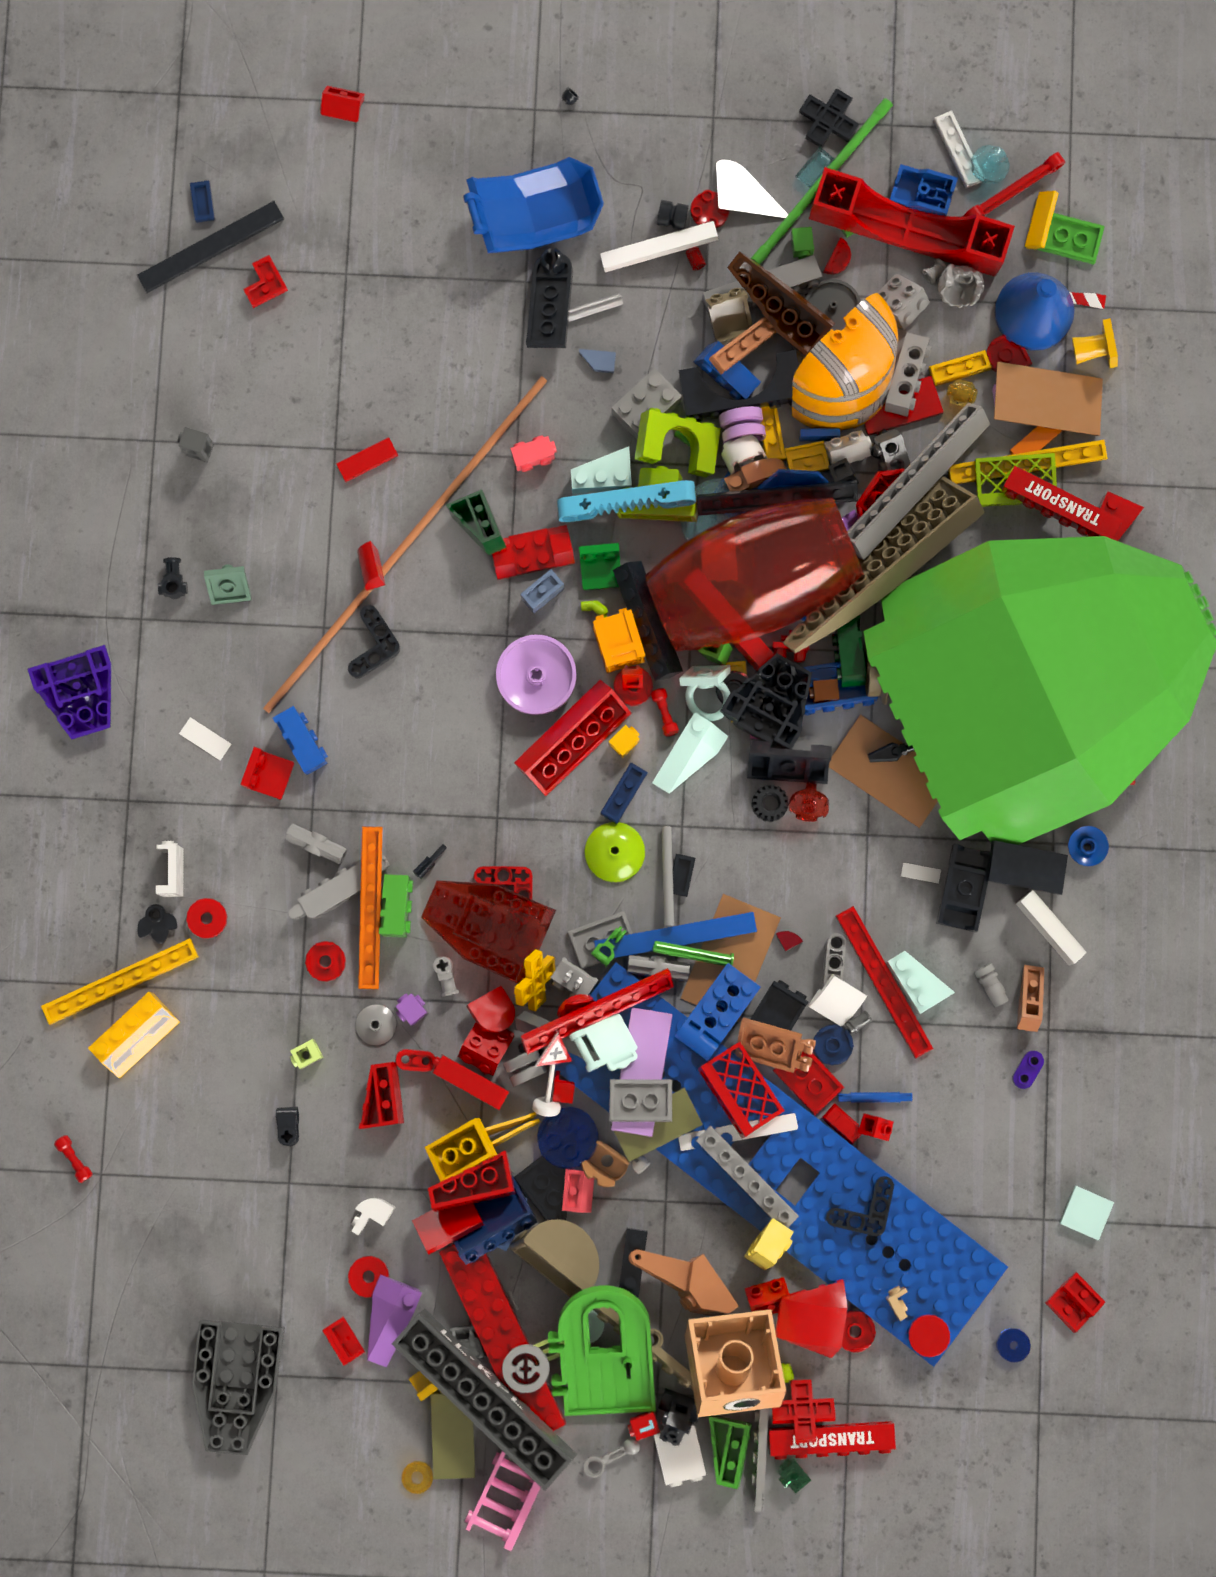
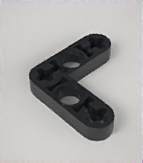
(380, 648)
(873, 1215)

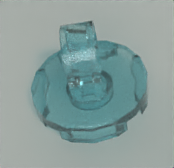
(990, 164)

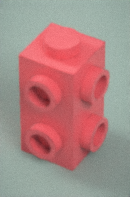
(533, 453)

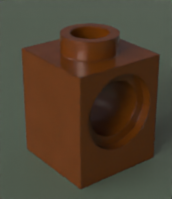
(824, 691)

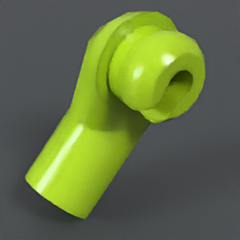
(595, 606)

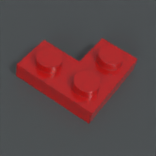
(270, 283)

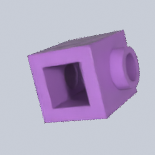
(411, 1008)

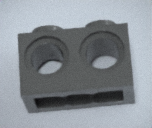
(195, 444)
(896, 451)

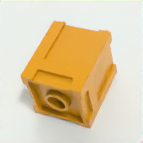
(618, 640)

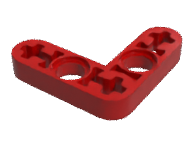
(519, 886)

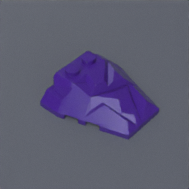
(77, 690)

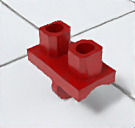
(781, 649)

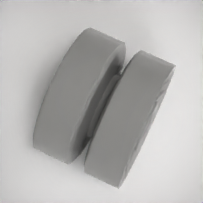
(524, 1068)

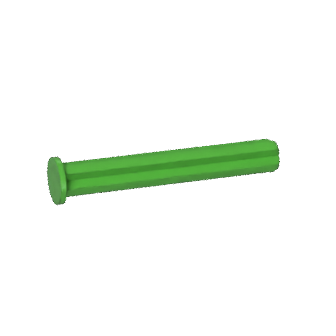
(693, 953)

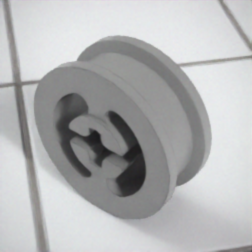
(509, 1368)

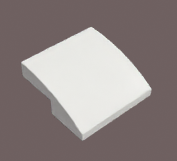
(837, 1000)

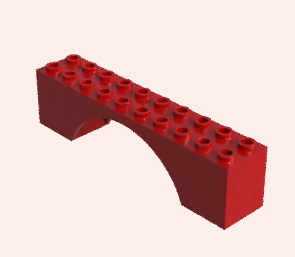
(856, 208)

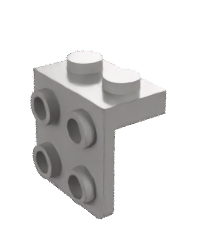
(904, 299)

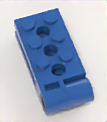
(705, 1039)

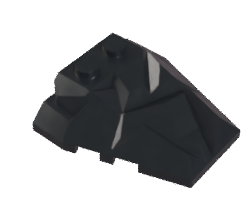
(771, 702)

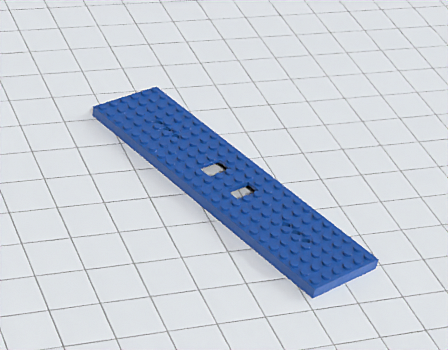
(947, 1267)

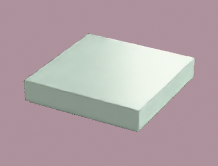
(1086, 1212)

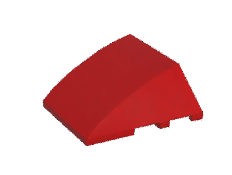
(814, 1318)

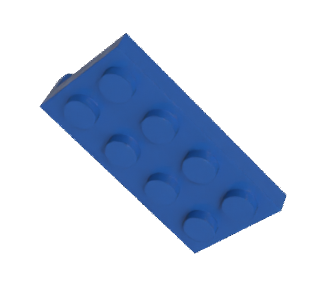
(847, 695)

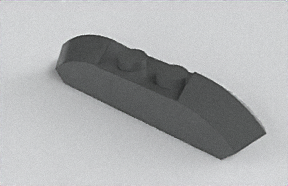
(527, 1022)

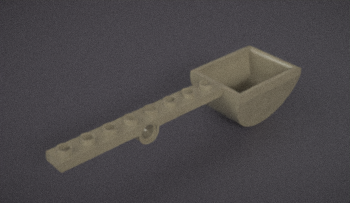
(571, 1263)

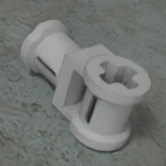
(445, 977)

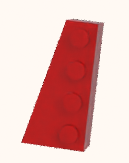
(1122, 509)
(476, 1184)

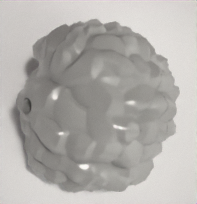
(960, 285)

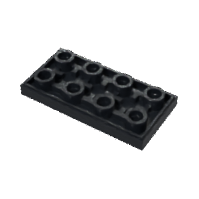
(1026, 867)

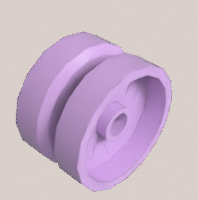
(742, 422)

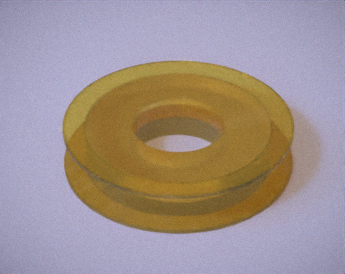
(417, 1466)

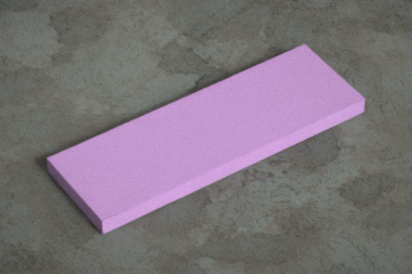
(651, 1036)

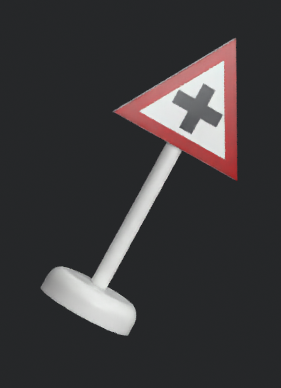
(554, 1054)

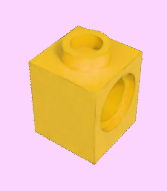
(624, 740)

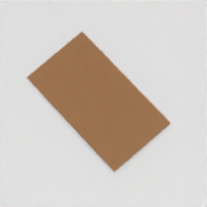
(1048, 398)
(892, 783)
(748, 949)

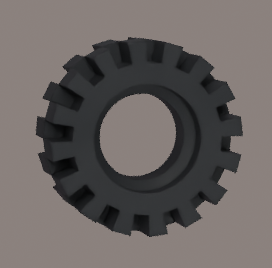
(770, 790)

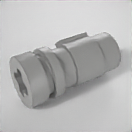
(991, 984)

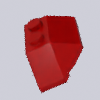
(876, 488)

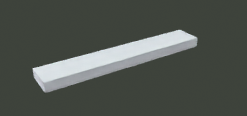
(659, 246)

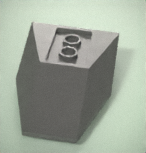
(234, 1381)

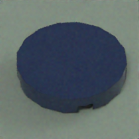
(833, 1044)

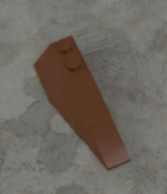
(784, 308)

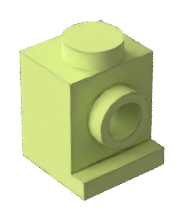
(297, 1054)

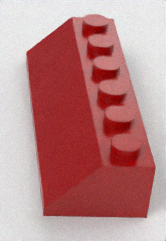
(573, 737)

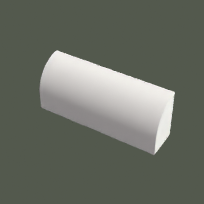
(1051, 928)

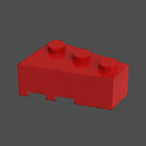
(383, 1097)

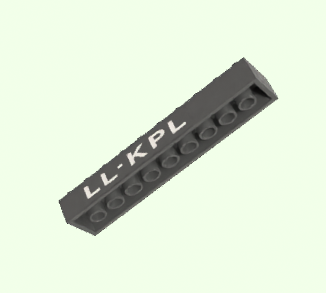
(484, 1399)

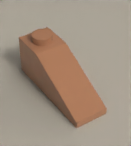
(1031, 999)

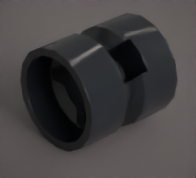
(672, 215)

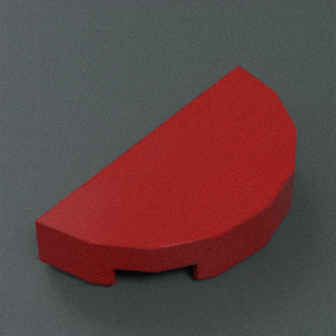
(839, 259)

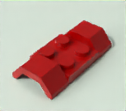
(534, 552)

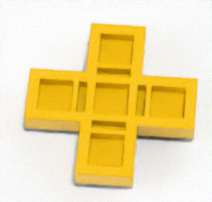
(532, 987)

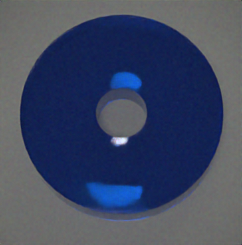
(1008, 1336)

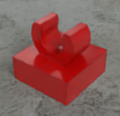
(632, 677)

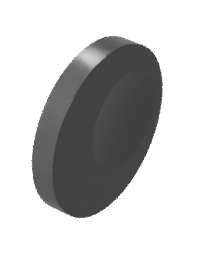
(834, 299)

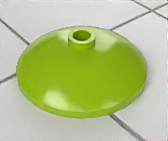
(614, 866)

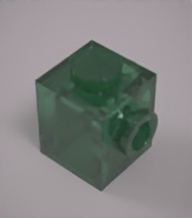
(793, 1475)

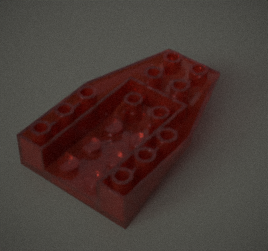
(488, 924)

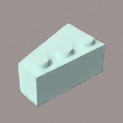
(603, 474)
(917, 982)

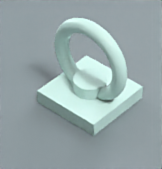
(705, 678)

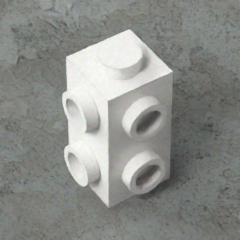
(852, 446)

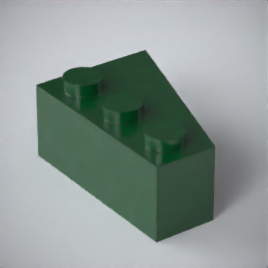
(478, 521)
(850, 654)

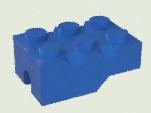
(923, 190)

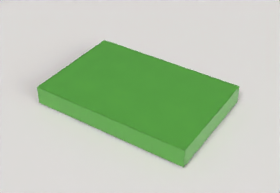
(1073, 238)

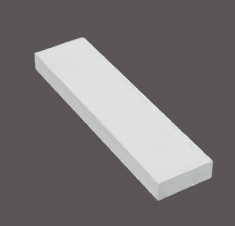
(956, 147)

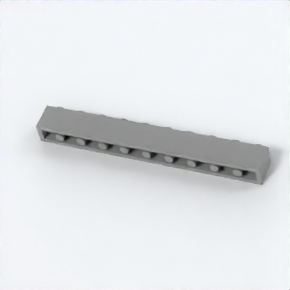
(917, 479)

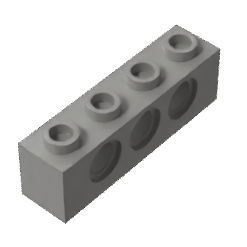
(913, 346)

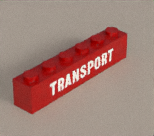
(1060, 505)
(834, 1439)

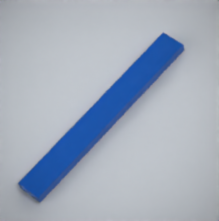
(682, 934)

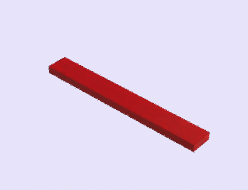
(884, 982)
(598, 1010)

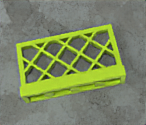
(1000, 499)

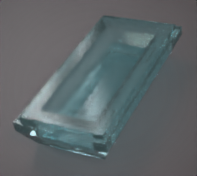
(814, 167)

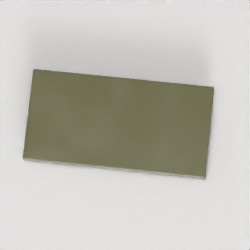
(683, 1121)
(451, 1440)

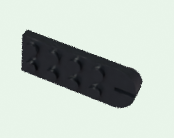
(550, 301)

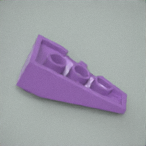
(391, 1312)

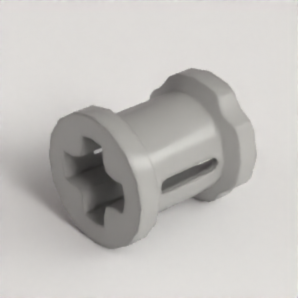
(934, 271)

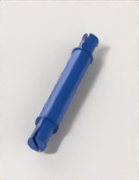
(874, 1097)

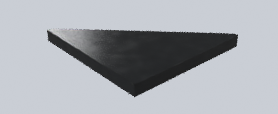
(544, 1188)

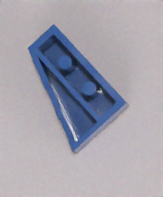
(736, 380)
(301, 740)

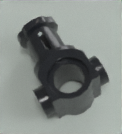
(172, 577)

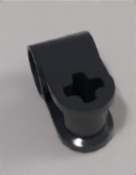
(287, 1121)

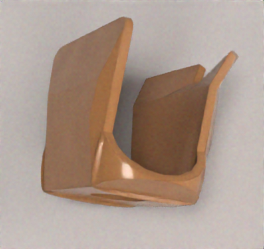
(605, 1175)

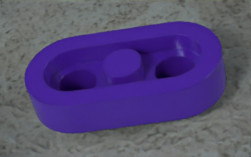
(1027, 1068)

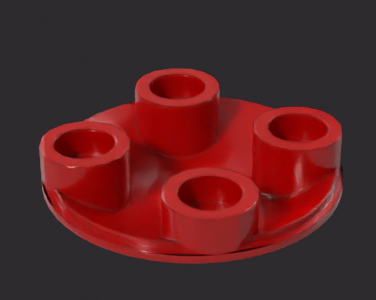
(706, 209)

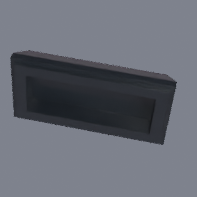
(682, 874)

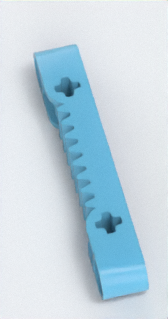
(679, 495)

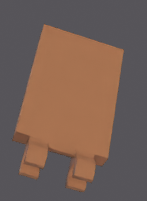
(774, 1046)

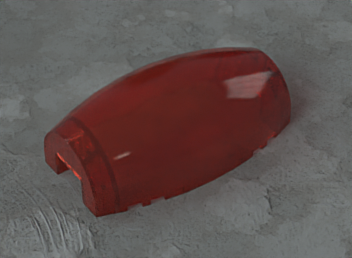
(753, 573)

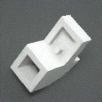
(372, 1208)

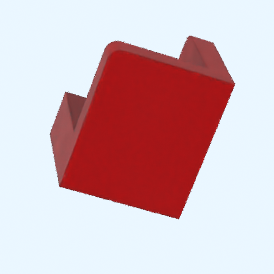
(563, 1090)

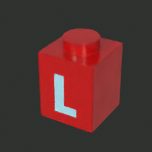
(643, 1425)

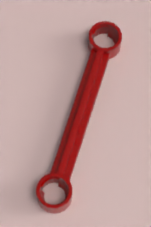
(1049, 166)

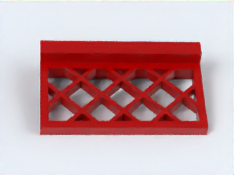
(729, 1103)

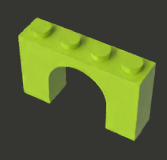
(701, 437)

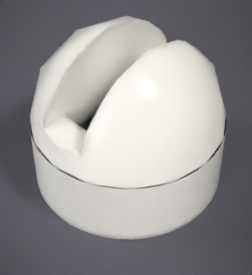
(641, 1165)

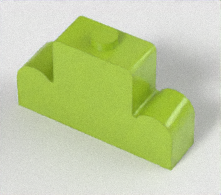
(654, 476)

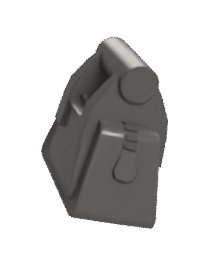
(473, 1343)

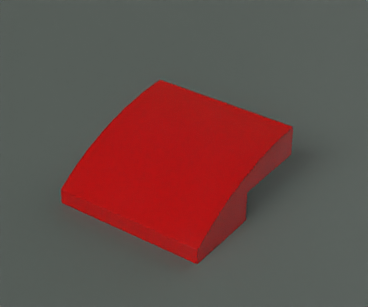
(1075, 1302)

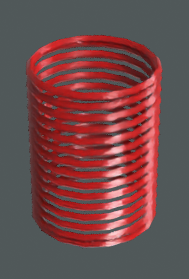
(696, 257)

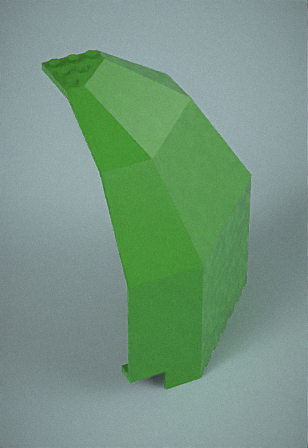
(1040, 676)

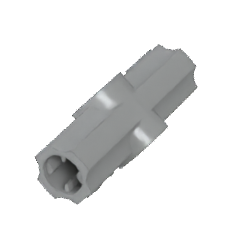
(316, 844)
(649, 966)

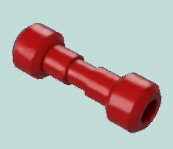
(659, 696)
(82, 1172)

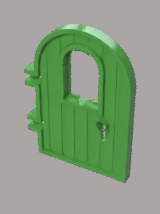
(596, 1374)

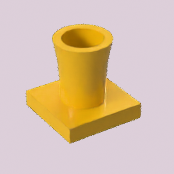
(1097, 346)

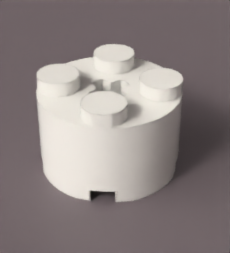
(742, 452)

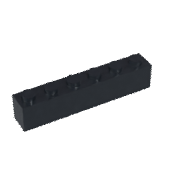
(656, 644)

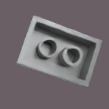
(650, 392)

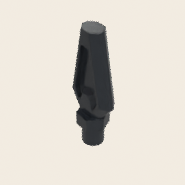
(889, 752)

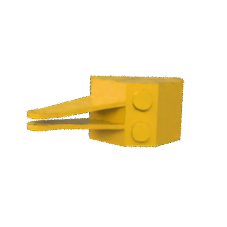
(471, 1145)

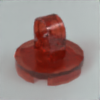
(809, 804)

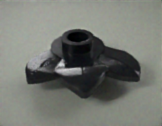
(158, 926)

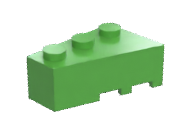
(396, 906)
(730, 1446)

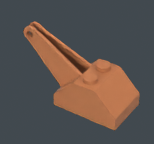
(694, 1280)

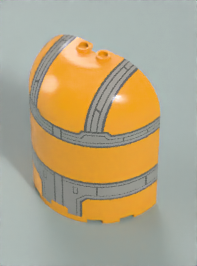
(848, 370)

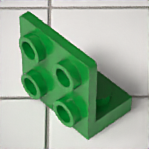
(598, 565)

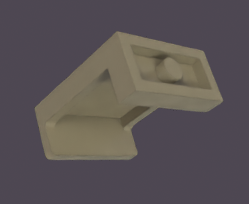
(729, 315)

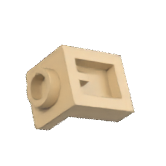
(898, 1306)

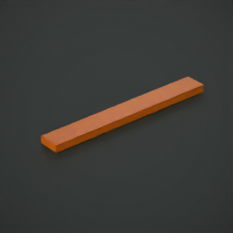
(370, 907)

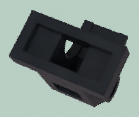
(680, 1411)

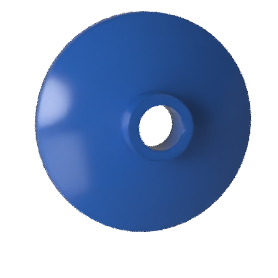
(1098, 846)

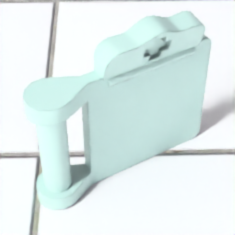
(609, 1041)

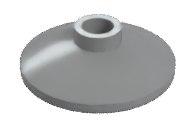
(386, 1027)

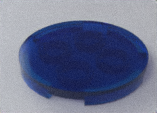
(568, 1138)

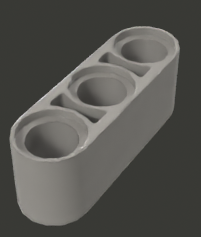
(839, 954)

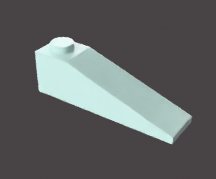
(693, 749)

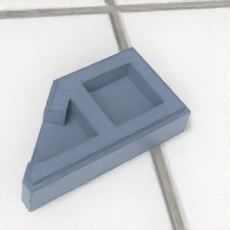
(599, 360)

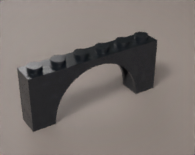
(703, 402)

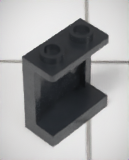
(780, 1006)

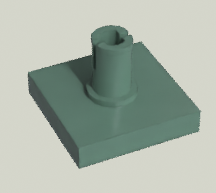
(227, 585)

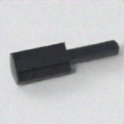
(428, 863)

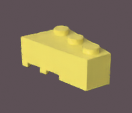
(769, 1245)

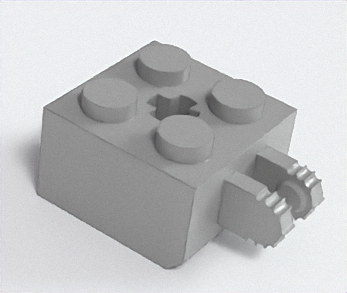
(573, 979)

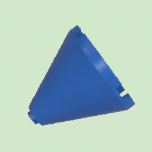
(1034, 311)

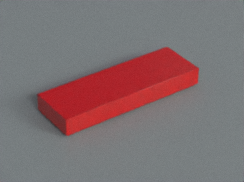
(367, 459)

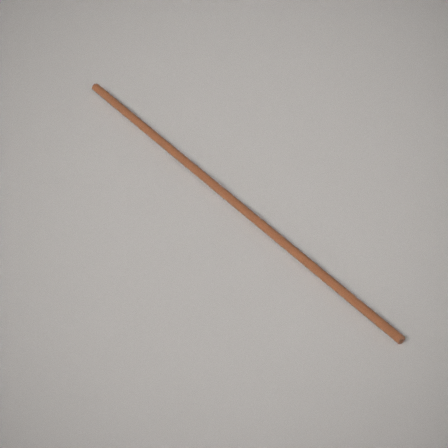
(406, 543)

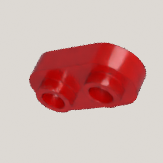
(415, 1060)

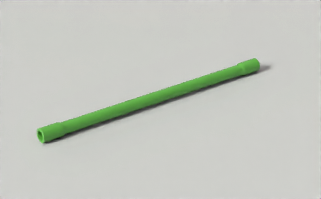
(879, 112)

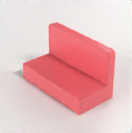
(577, 1192)

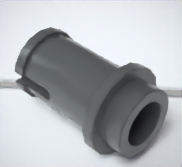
(858, 1022)

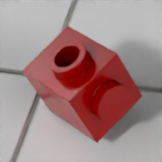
(876, 1127)

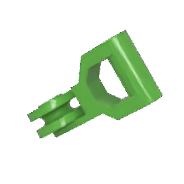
(618, 934)

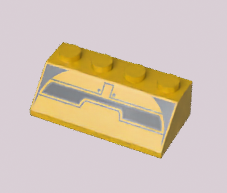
(134, 1034)

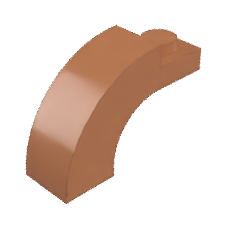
(753, 474)

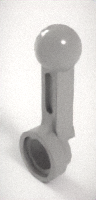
(630, 1446)

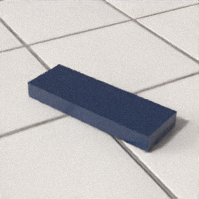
(623, 793)

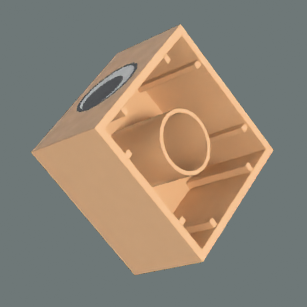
(734, 1363)

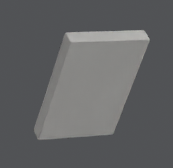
(584, 936)
(640, 1100)

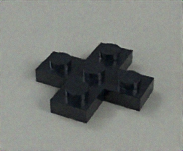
(829, 118)

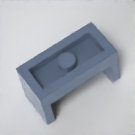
(542, 591)

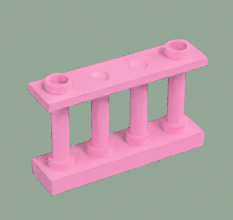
(517, 1516)

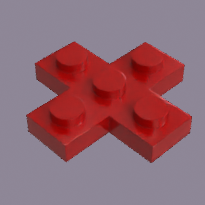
(804, 1411)

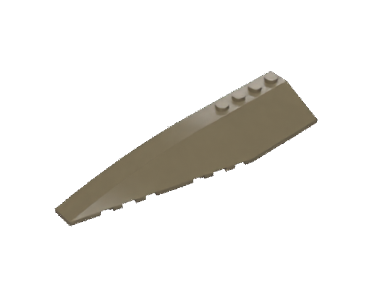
(914, 541)

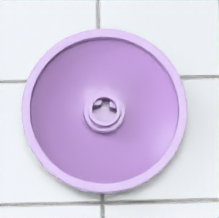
(536, 674)

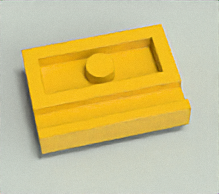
(807, 457)

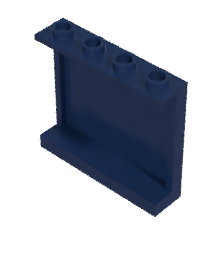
(502, 1221)

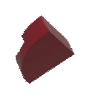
(788, 939)

